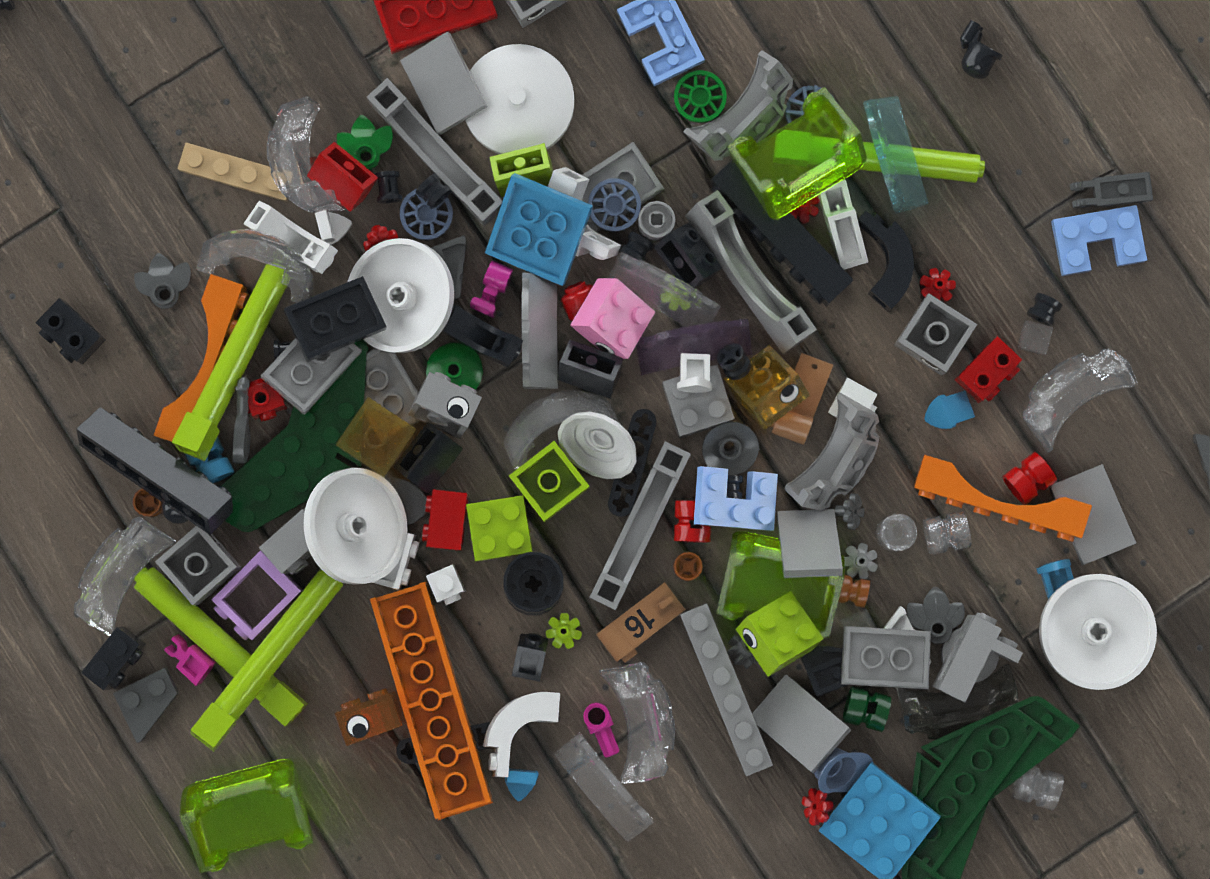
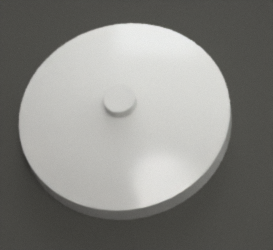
(525, 97)
(410, 292)
(355, 526)
(1097, 631)

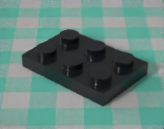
(335, 319)

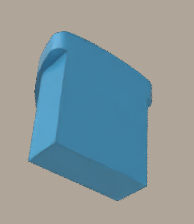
(949, 410)
(1055, 574)
(521, 782)

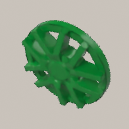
(700, 96)

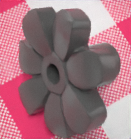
(851, 511)

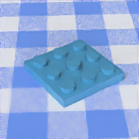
(538, 229)
(879, 823)

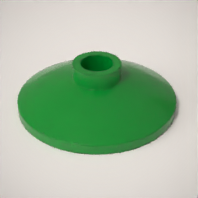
(457, 354)

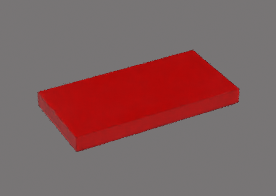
(421, 21)

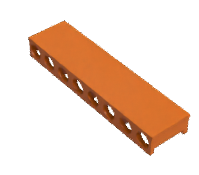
(431, 701)

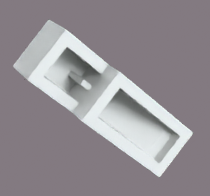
(843, 225)

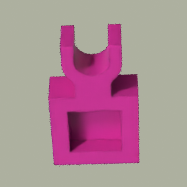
(192, 660)

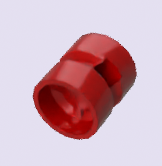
(1028, 479)
(682, 532)

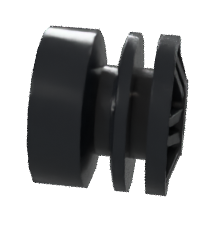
(544, 570)

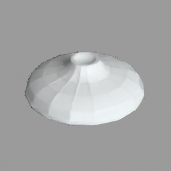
(597, 445)

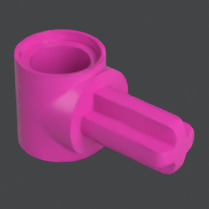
(602, 730)

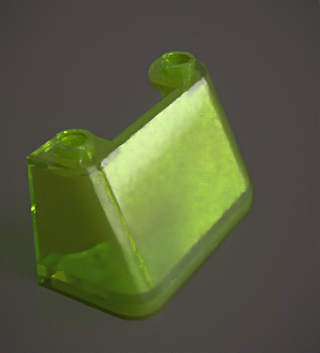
(801, 156)
(756, 579)
(244, 812)

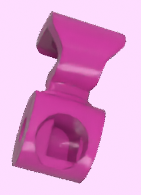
(495, 281)

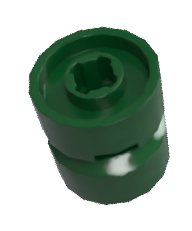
(856, 707)

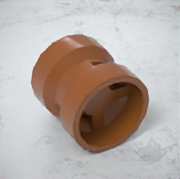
(144, 501)
(687, 566)
(855, 591)

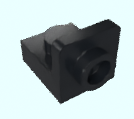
(530, 656)

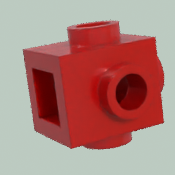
(273, 403)

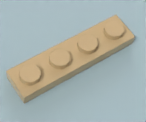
(229, 171)

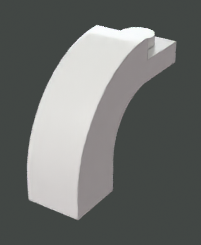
(574, 185)
(315, 252)
(511, 717)

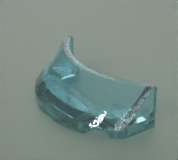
(895, 153)

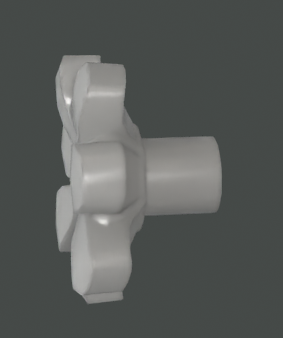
(853, 561)

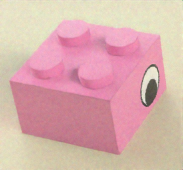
(612, 317)

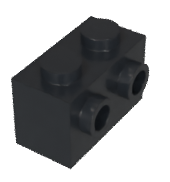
(688, 256)
(70, 332)
(590, 369)
(428, 457)
(114, 658)

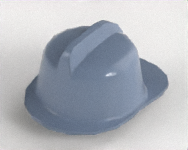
(841, 770)

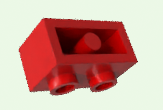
(340, 172)
(988, 370)
(446, 520)

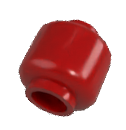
(574, 298)

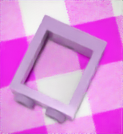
(283, 580)

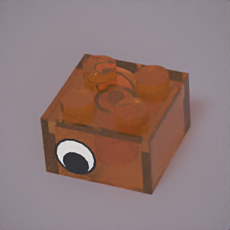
(370, 718)

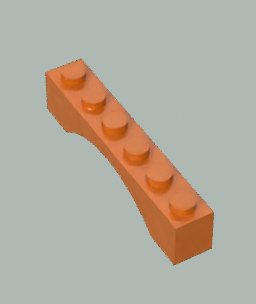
(221, 304)
(1060, 515)

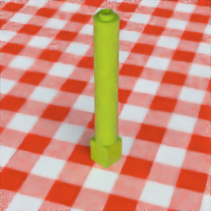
(936, 164)
(200, 428)
(214, 641)
(266, 659)

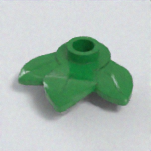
(366, 139)

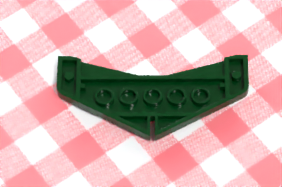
(300, 455)
(974, 769)

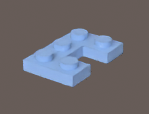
(681, 48)
(1076, 231)
(715, 509)

